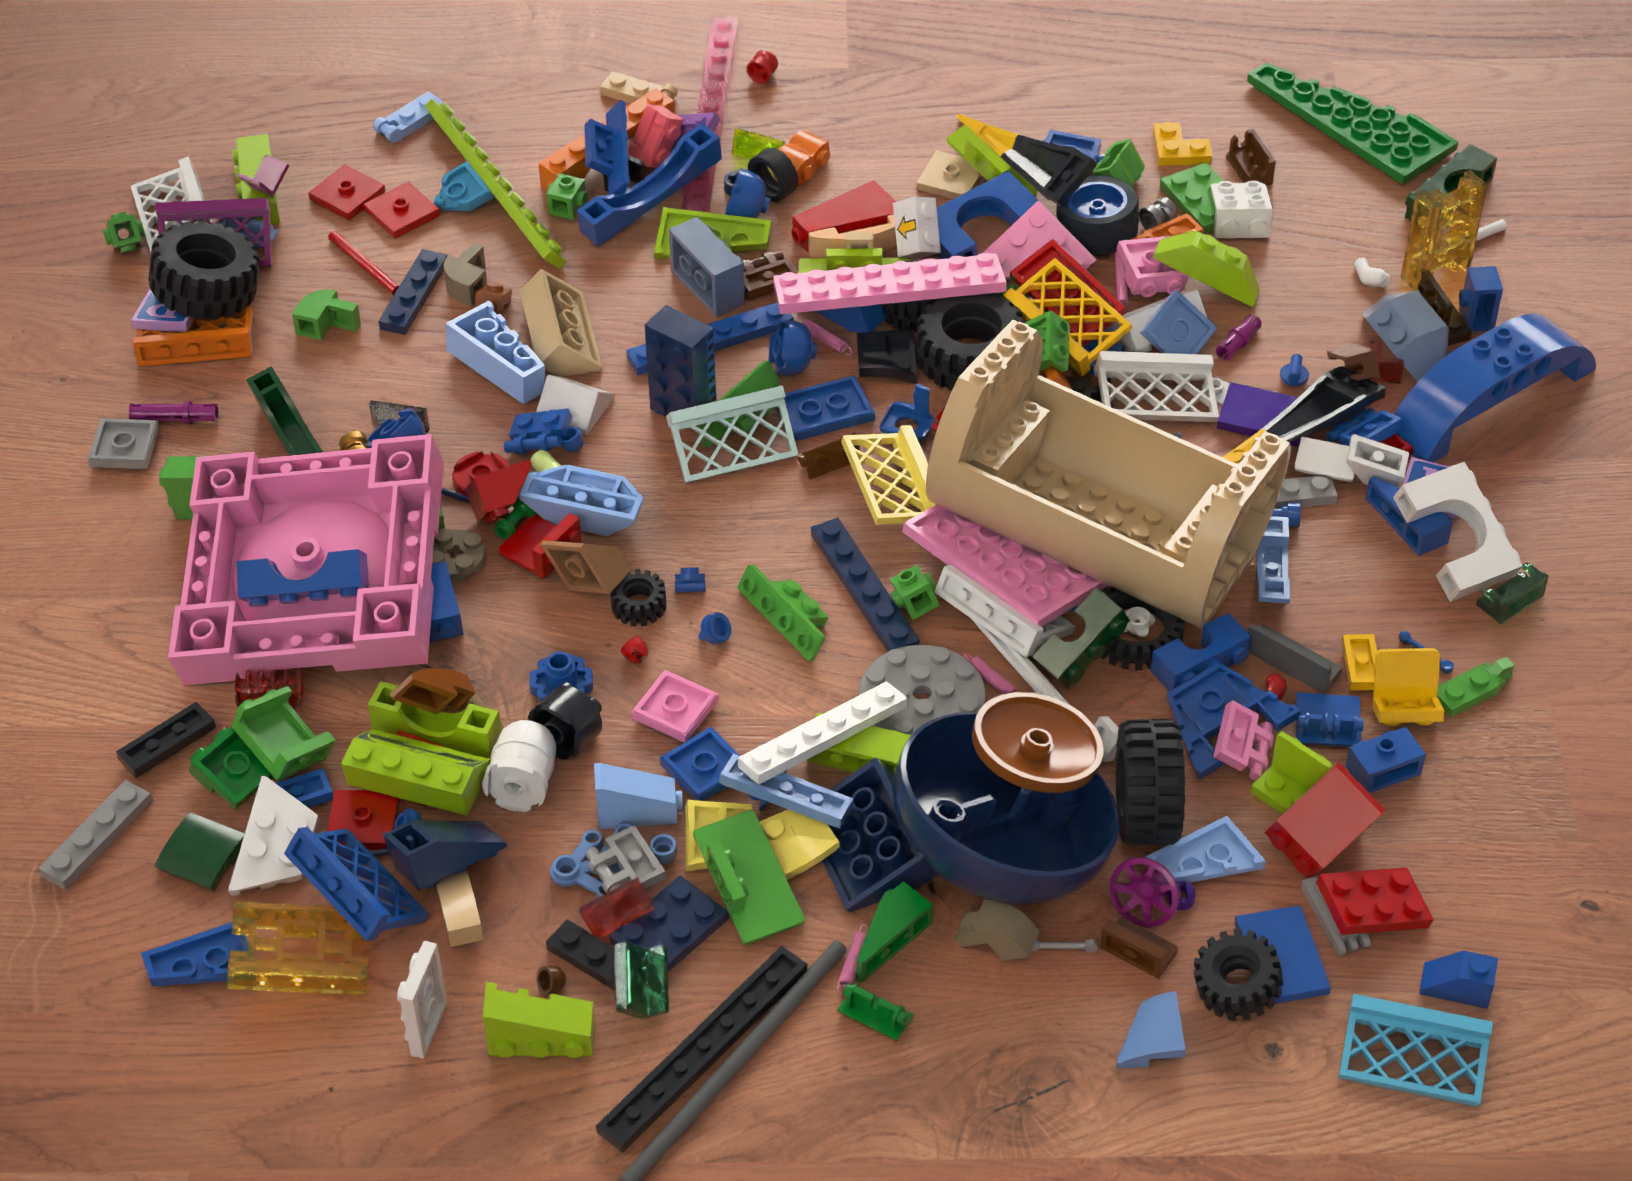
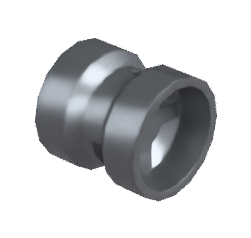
(1161, 212)

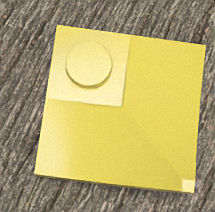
(702, 814)
(798, 841)

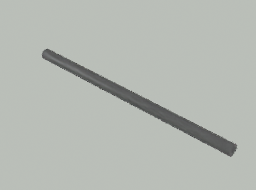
(734, 1063)

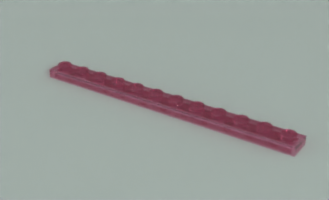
(713, 99)

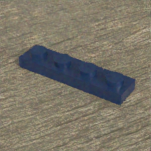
(413, 292)

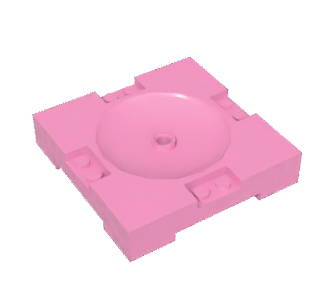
(294, 515)

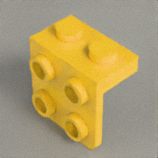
(1407, 686)

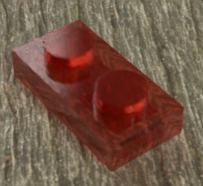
(617, 908)

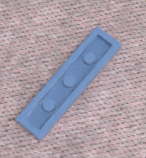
(791, 794)

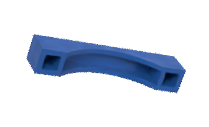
(611, 213)

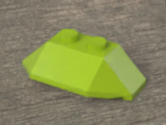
(1210, 263)

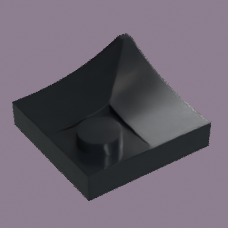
(887, 354)

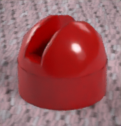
(634, 649)

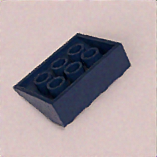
(872, 843)

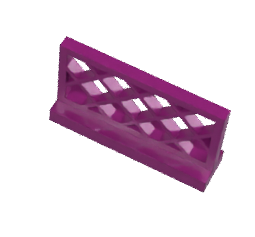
(221, 210)

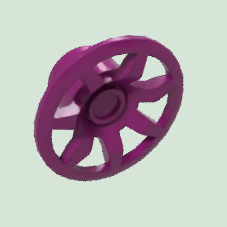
(1147, 889)

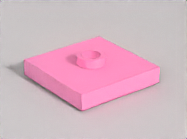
(675, 706)

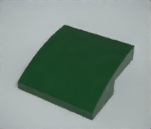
(200, 851)

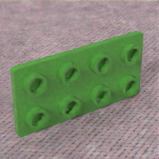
(748, 877)

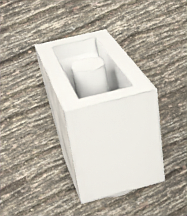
(1376, 459)

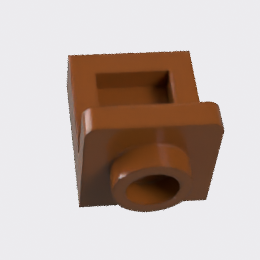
(495, 294)

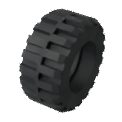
(203, 270)
(954, 319)
(1150, 781)

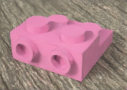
(1146, 274)

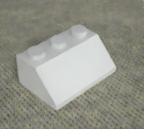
(1140, 317)

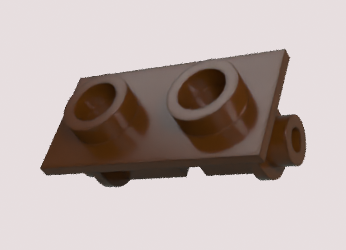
(825, 458)

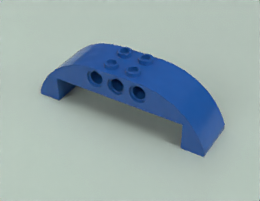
(1485, 375)

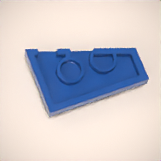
(194, 958)

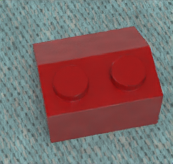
(497, 491)

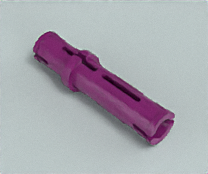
(183, 412)

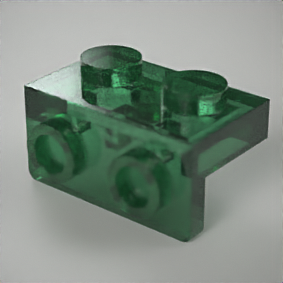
(641, 980)

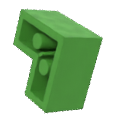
(177, 481)

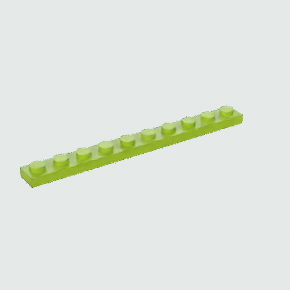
(499, 186)

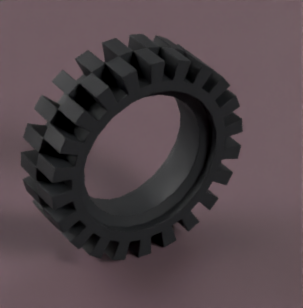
(1140, 652)

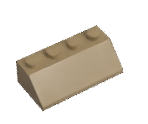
(559, 326)

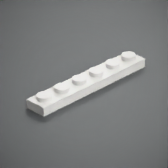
(822, 733)

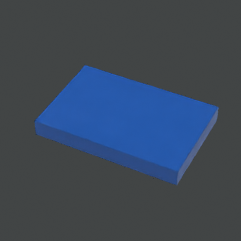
(827, 407)
(1296, 950)

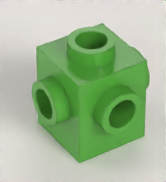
(566, 196)
(128, 222)
(914, 592)

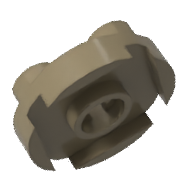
(462, 542)

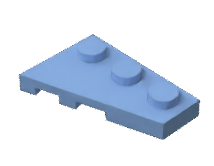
(1210, 853)

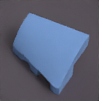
(1154, 1033)

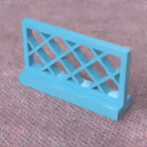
(1424, 1023)

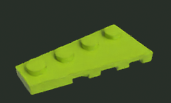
(737, 231)

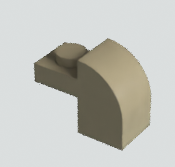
(465, 274)
(1001, 927)

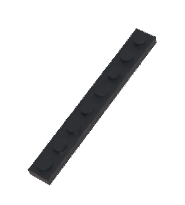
(701, 1049)

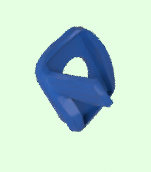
(918, 412)

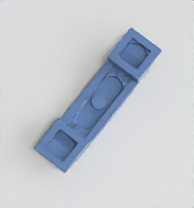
(1272, 563)

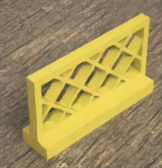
(907, 455)

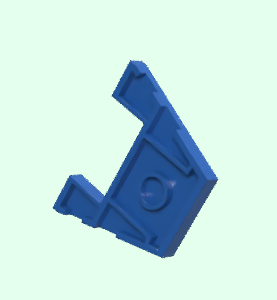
(1200, 707)

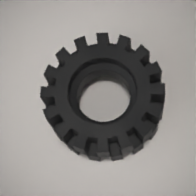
(639, 610)

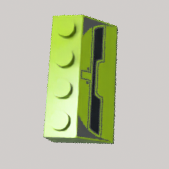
(414, 770)

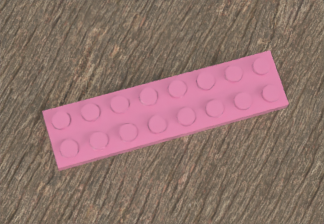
(889, 283)

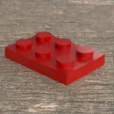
(1374, 901)

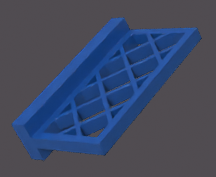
(349, 894)

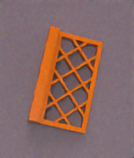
(203, 344)

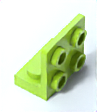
(1291, 773)

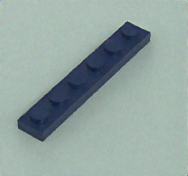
(863, 585)

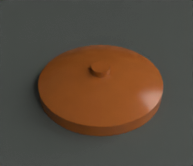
(1037, 742)

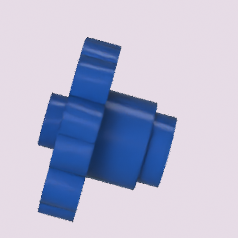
(560, 668)

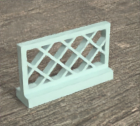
(726, 409)

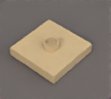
(948, 176)

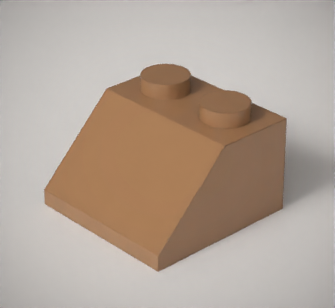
(587, 565)

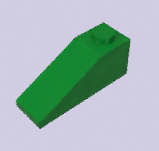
(897, 922)

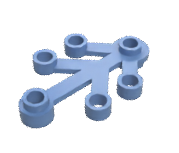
(580, 869)

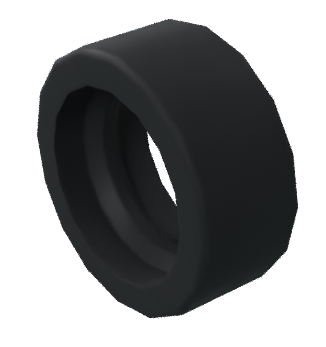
(781, 167)

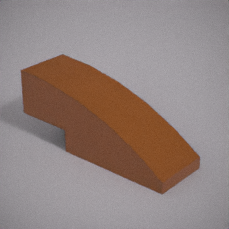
(435, 690)

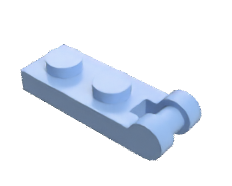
(405, 119)

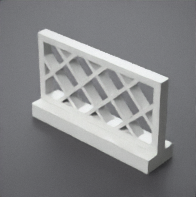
(187, 187)
(1155, 368)
(996, 614)

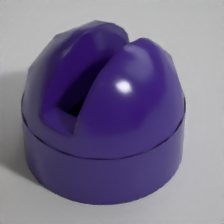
(1188, 902)

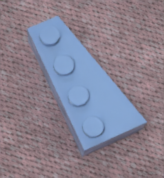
(495, 352)

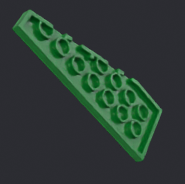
(1384, 138)

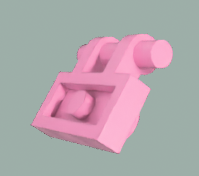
(1236, 739)

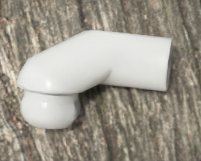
(1371, 276)

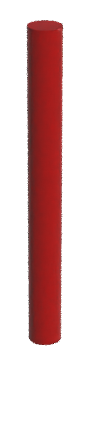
(363, 262)

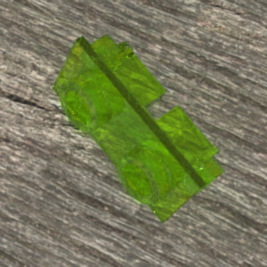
(750, 144)

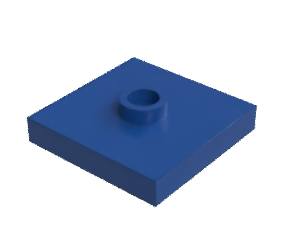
(699, 763)

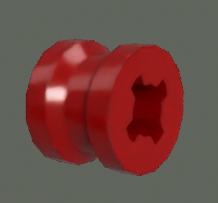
(762, 66)

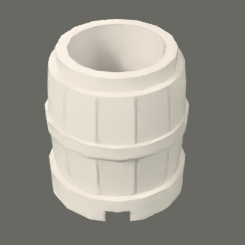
(520, 766)

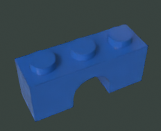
(1221, 642)

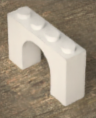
(1457, 492)

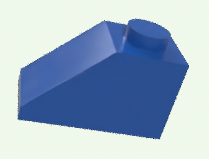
(1460, 978)

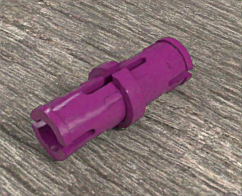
(1238, 337)

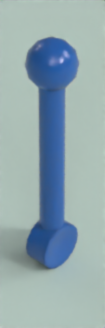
(1445, 666)

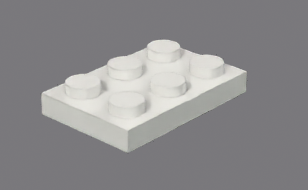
(422, 998)

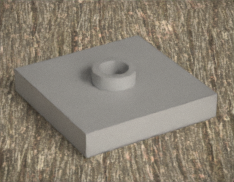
(123, 443)

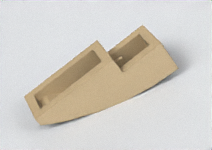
(459, 909)

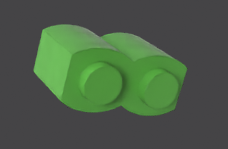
(1121, 162)

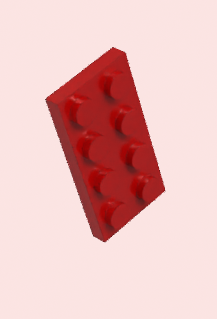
(1040, 259)

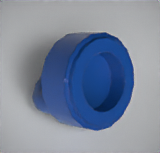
(715, 628)

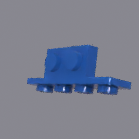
(607, 147)

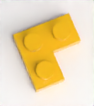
(1174, 150)
(1359, 659)

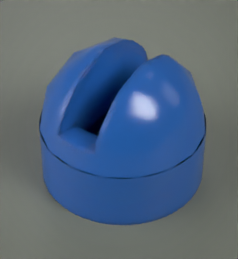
(573, 440)

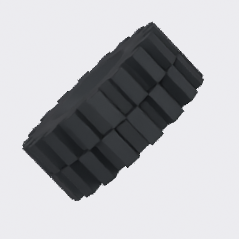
(1238, 953)

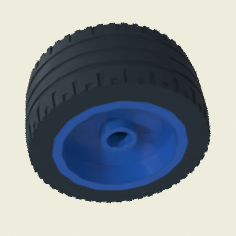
(1101, 214)

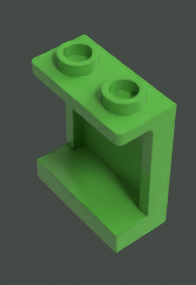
(280, 735)

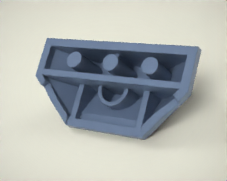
(1410, 330)

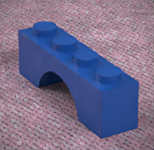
(340, 574)

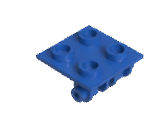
(1329, 719)

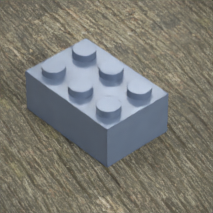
(707, 266)

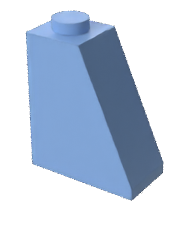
(634, 797)

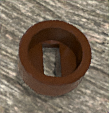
(550, 979)

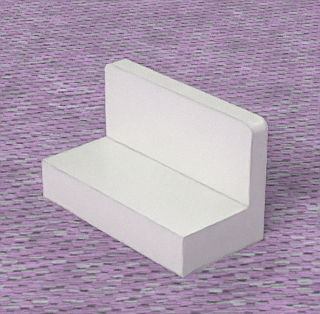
(1323, 459)

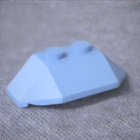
(598, 498)

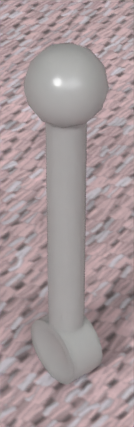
(1089, 945)

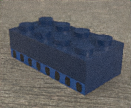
(679, 361)

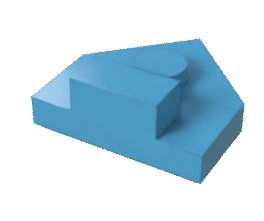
(462, 190)

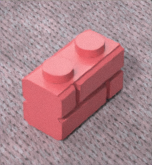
(655, 135)

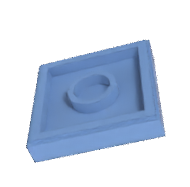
(1178, 327)

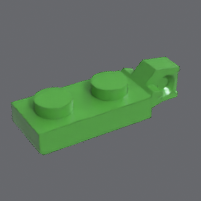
(1474, 686)

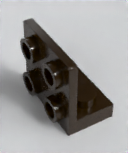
(1441, 304)

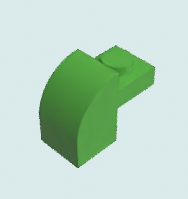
(324, 309)

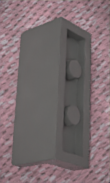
(1293, 658)

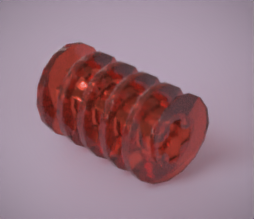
(254, 688)

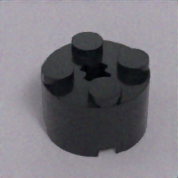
(570, 719)

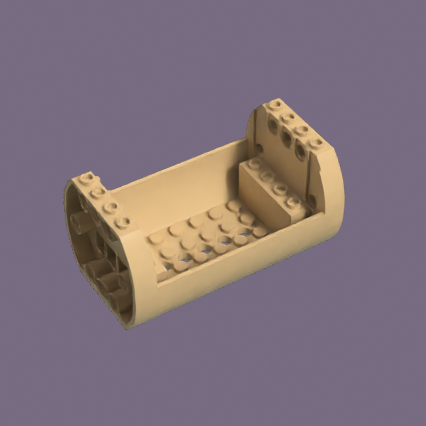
(1100, 483)

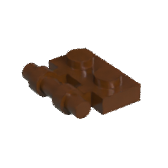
(760, 272)

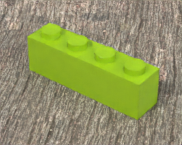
(249, 156)
(862, 748)

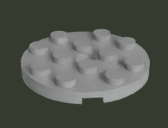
(923, 669)

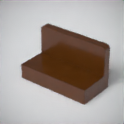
(1137, 946)

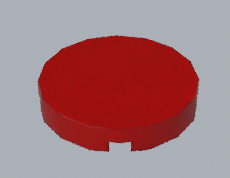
(474, 466)

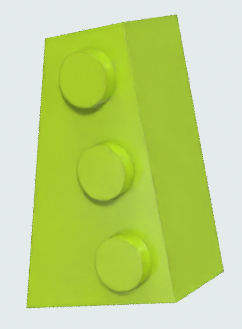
(536, 1025)

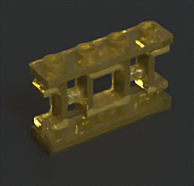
(1433, 213)
(291, 970)

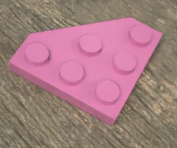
(1031, 233)

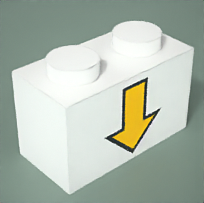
(916, 227)

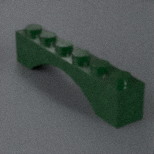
(282, 413)

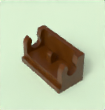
(1251, 159)
(1358, 359)

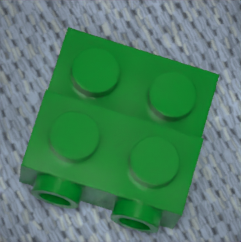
(228, 768)

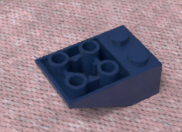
(435, 848)

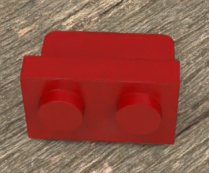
(525, 548)

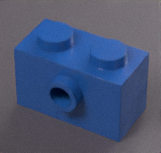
(1481, 298)
(1385, 759)

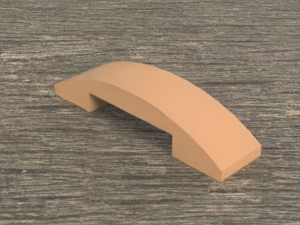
(883, 237)

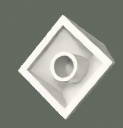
(582, 400)

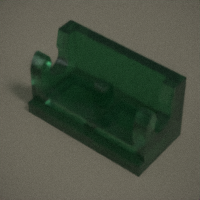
(1514, 594)

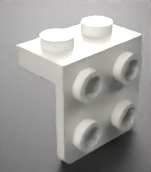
(1241, 210)

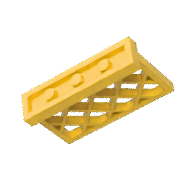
(1078, 357)

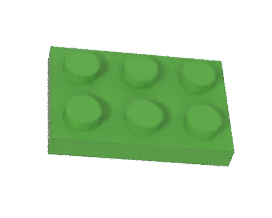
(1192, 193)

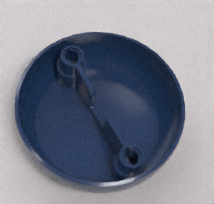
(992, 833)

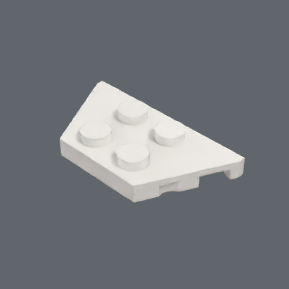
(268, 833)

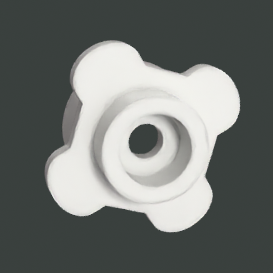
(1139, 621)

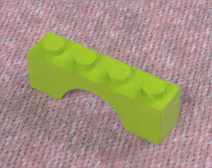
(468, 731)

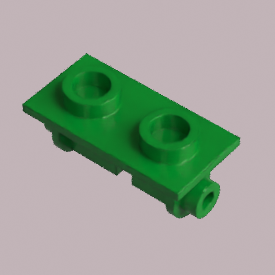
(874, 1011)

